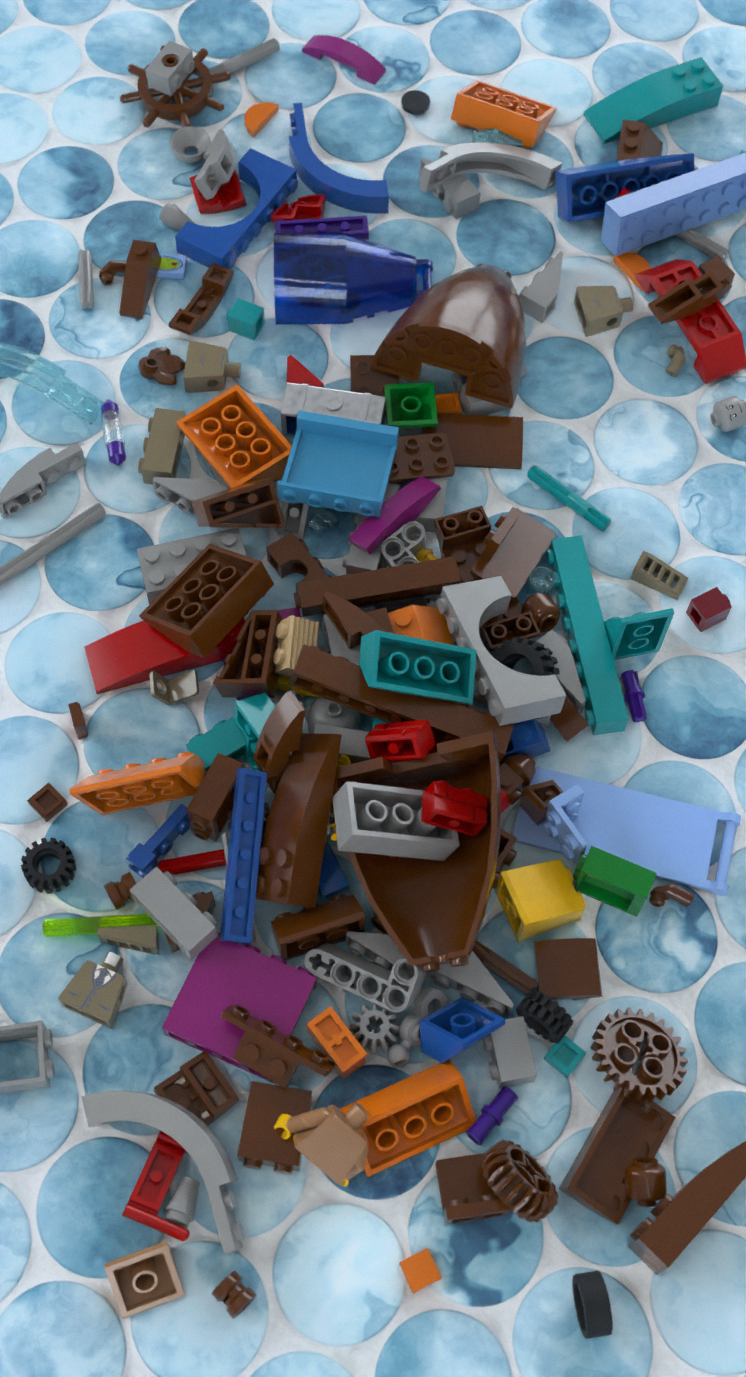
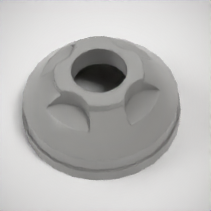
(189, 139)

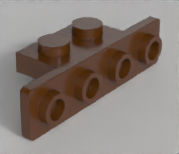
(271, 1051)

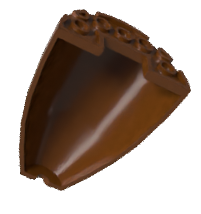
(464, 326)
(433, 904)

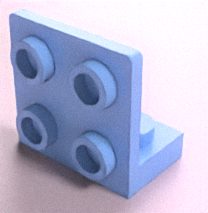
(558, 823)

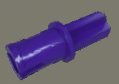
(634, 695)

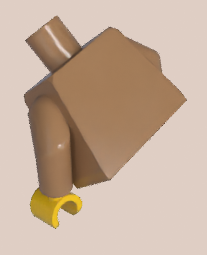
(330, 1139)

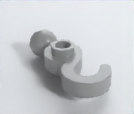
(399, 1054)

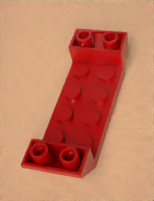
(708, 330)

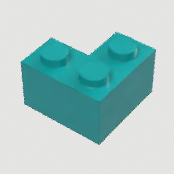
(250, 718)

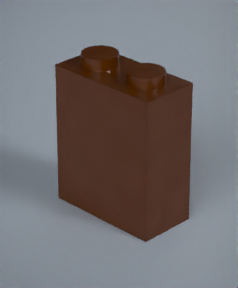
(259, 1140)

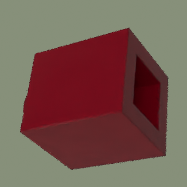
(709, 609)

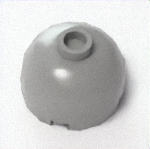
(332, 714)

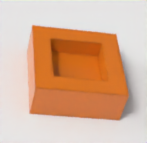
(420, 1270)

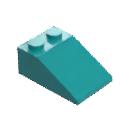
(638, 633)

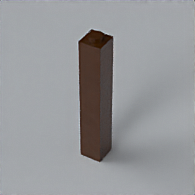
(379, 584)

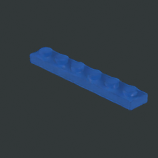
(243, 856)

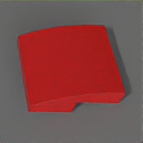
(226, 198)

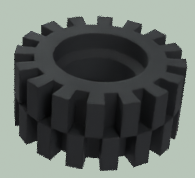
(39, 852)
(544, 1016)

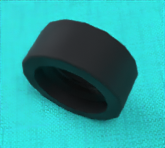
(592, 1304)

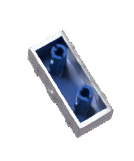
(329, 402)

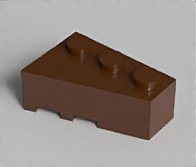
(244, 505)
(251, 664)

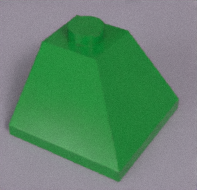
(410, 405)

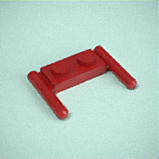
(153, 1187)

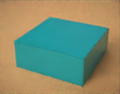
(564, 1056)

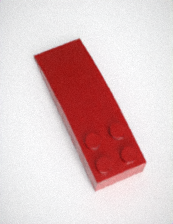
(139, 649)

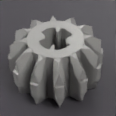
(372, 1039)

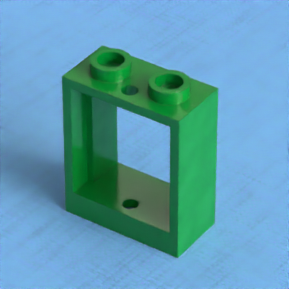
(613, 880)

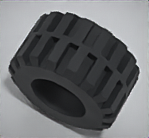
(519, 648)

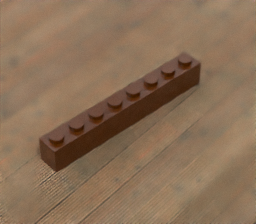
(345, 684)

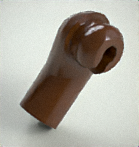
(108, 272)
(670, 891)

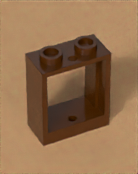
(214, 799)

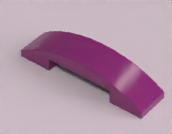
(347, 53)

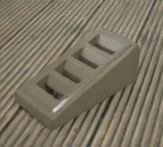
(654, 564)
(139, 938)

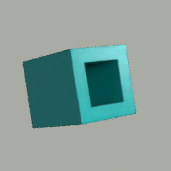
(245, 319)

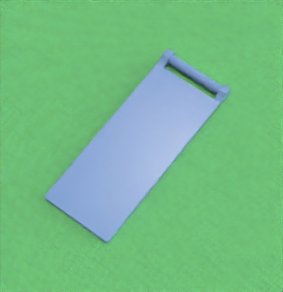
(642, 829)

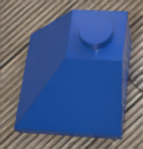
(456, 1029)

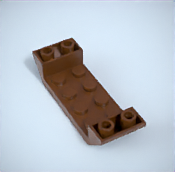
(463, 537)

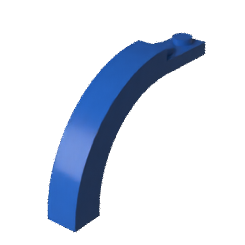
(340, 190)

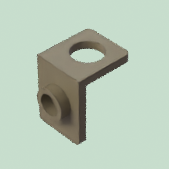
(175, 688)

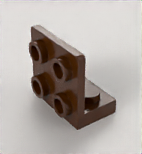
(369, 379)
(466, 1192)

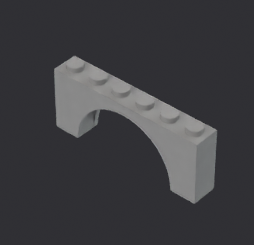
(509, 693)

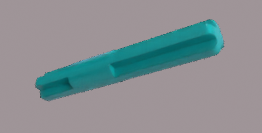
(569, 497)

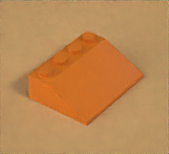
(493, 107)
(237, 438)
(141, 784)

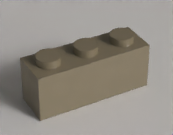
(163, 446)

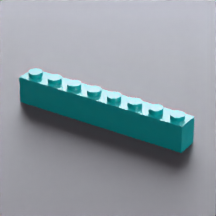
(587, 635)

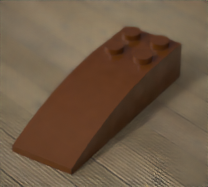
(299, 823)
(688, 1211)

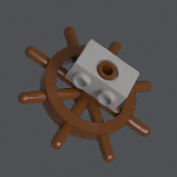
(169, 77)

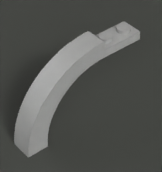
(493, 159)
(191, 1134)

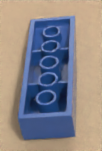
(587, 188)

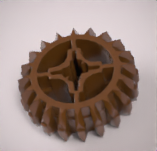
(519, 1181)

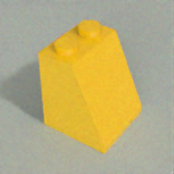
(539, 898)

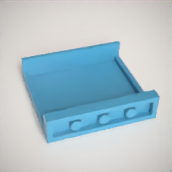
(339, 464)

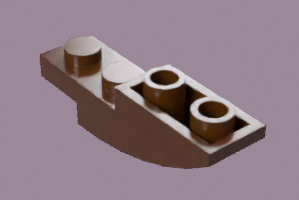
(280, 738)

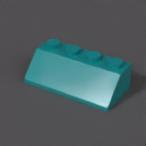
(418, 667)

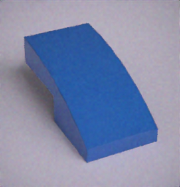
(332, 877)

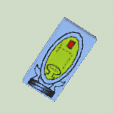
(172, 266)

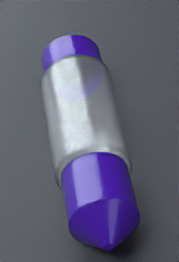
(113, 432)

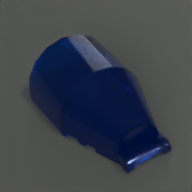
(341, 278)

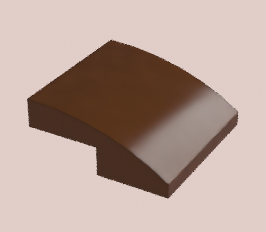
(568, 968)
(199, 1089)

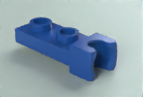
(144, 858)

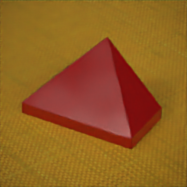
(299, 374)

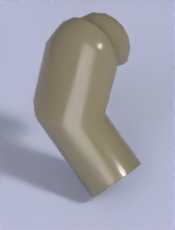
(678, 360)

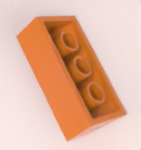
(414, 1115)

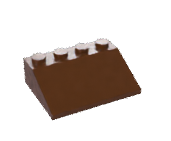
(208, 599)

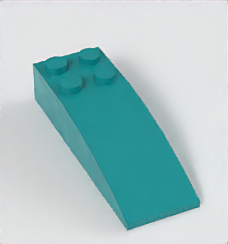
(657, 99)

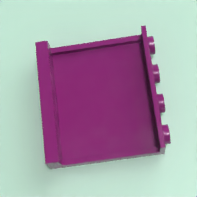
(236, 976)

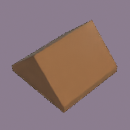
(144, 1279)

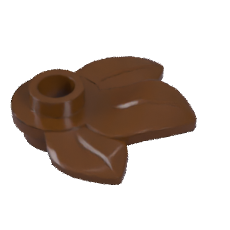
(161, 366)

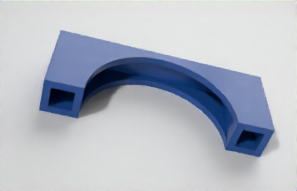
(224, 244)

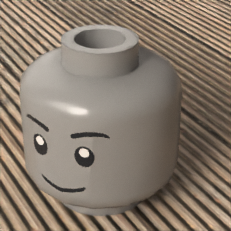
(729, 414)

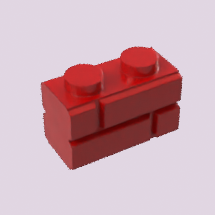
(400, 740)
(454, 808)

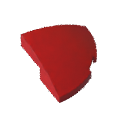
(305, 208)

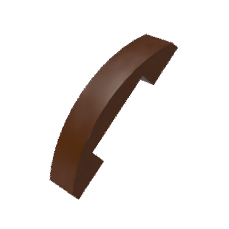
(205, 302)

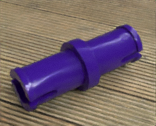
(492, 1115)

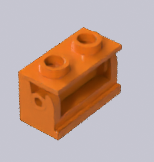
(337, 1042)

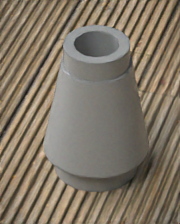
(173, 217)
(183, 1202)

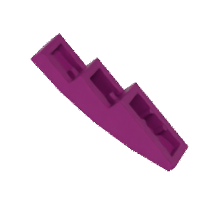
(396, 511)

